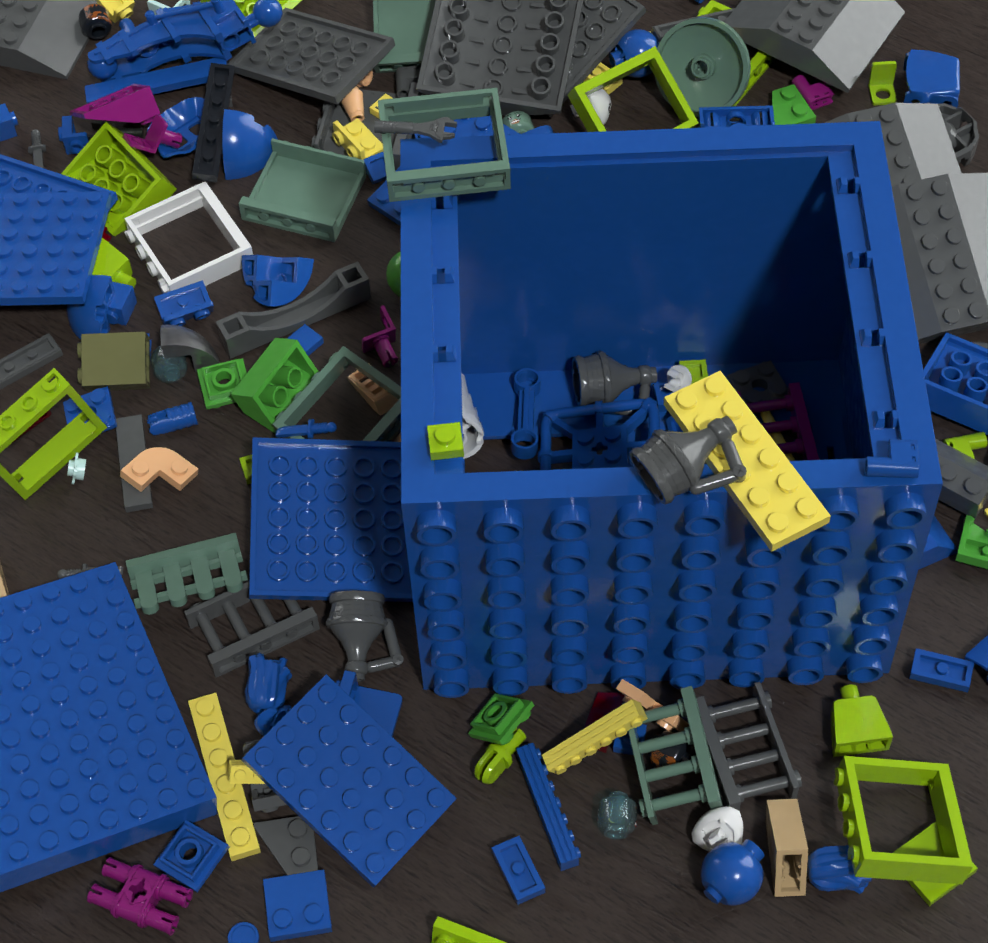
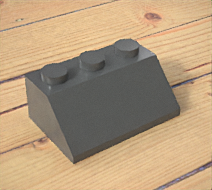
(963, 480)

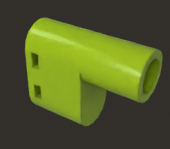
(968, 443)

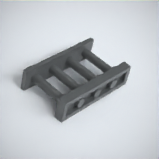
(265, 641)
(724, 767)

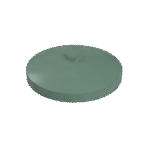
(706, 62)

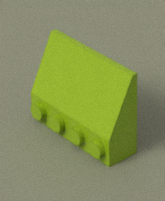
(123, 169)

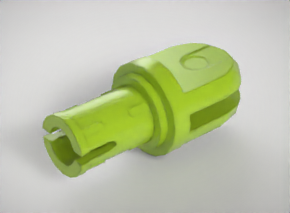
(497, 758)

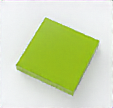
(929, 844)

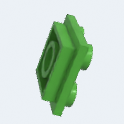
(218, 394)
(500, 719)

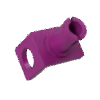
(156, 134)
(382, 340)

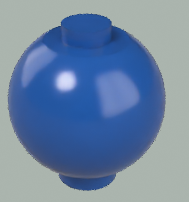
(631, 45)
(732, 872)

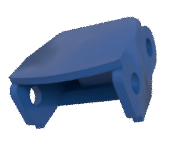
(932, 77)

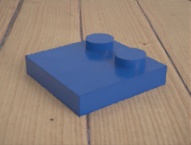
(297, 905)

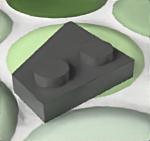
(290, 843)

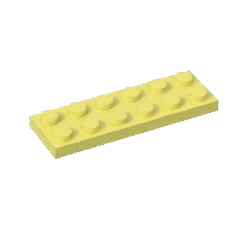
(773, 493)

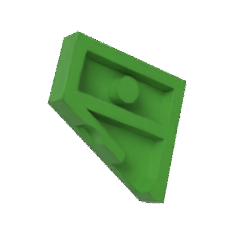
(973, 544)

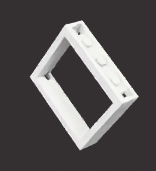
(176, 207)

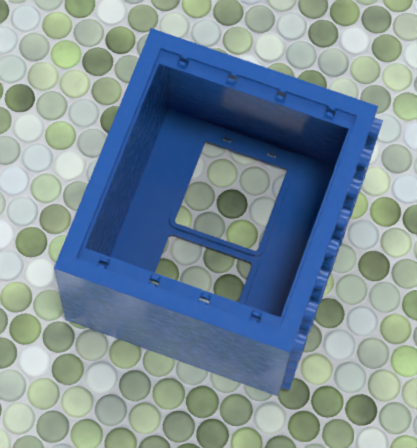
(658, 257)

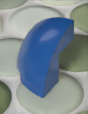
(244, 144)
(276, 278)
(92, 315)

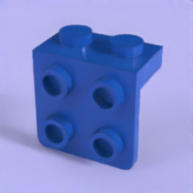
(380, 705)

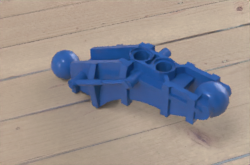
(179, 33)

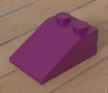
(128, 104)

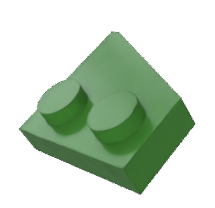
(791, 107)

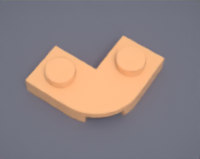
(161, 463)
(632, 692)

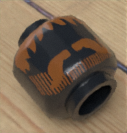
(95, 21)
(670, 754)

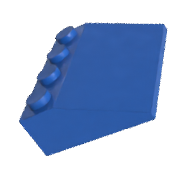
(959, 382)

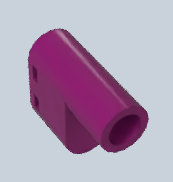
(815, 93)

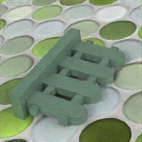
(183, 561)

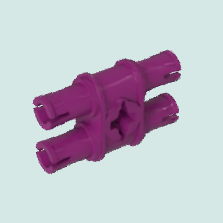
(143, 909)

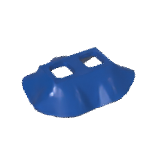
(180, 119)

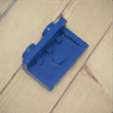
(184, 304)

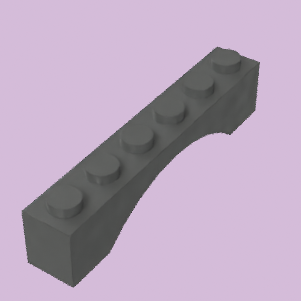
(253, 329)

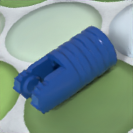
(172, 419)

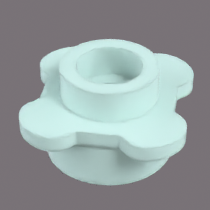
(76, 468)

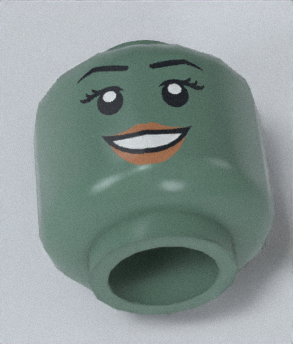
(518, 121)

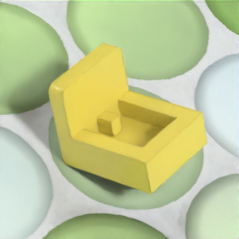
(118, 8)

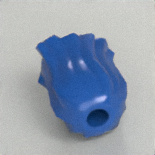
(266, 683)
(832, 871)

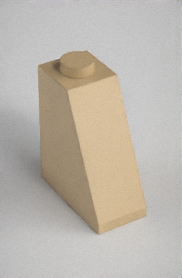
(786, 847)

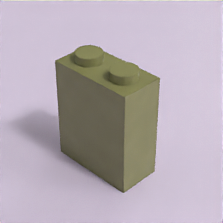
(114, 361)

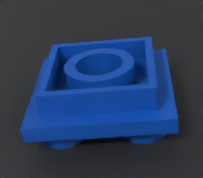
(100, 402)
(196, 870)

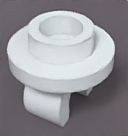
(678, 378)

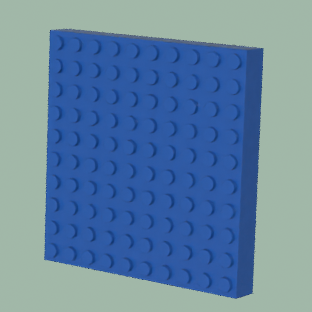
(86, 730)

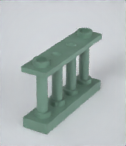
(699, 763)

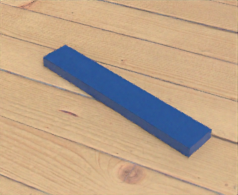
(159, 80)

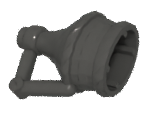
(604, 379)
(675, 460)
(356, 622)

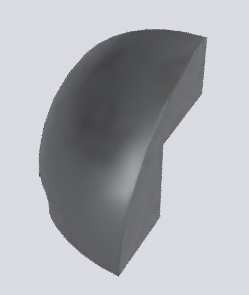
(183, 341)

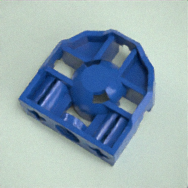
(748, 114)

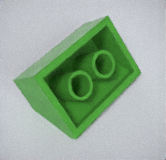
(274, 381)

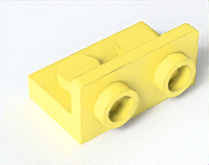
(356, 139)

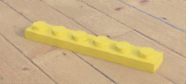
(231, 799)

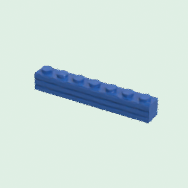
(548, 806)

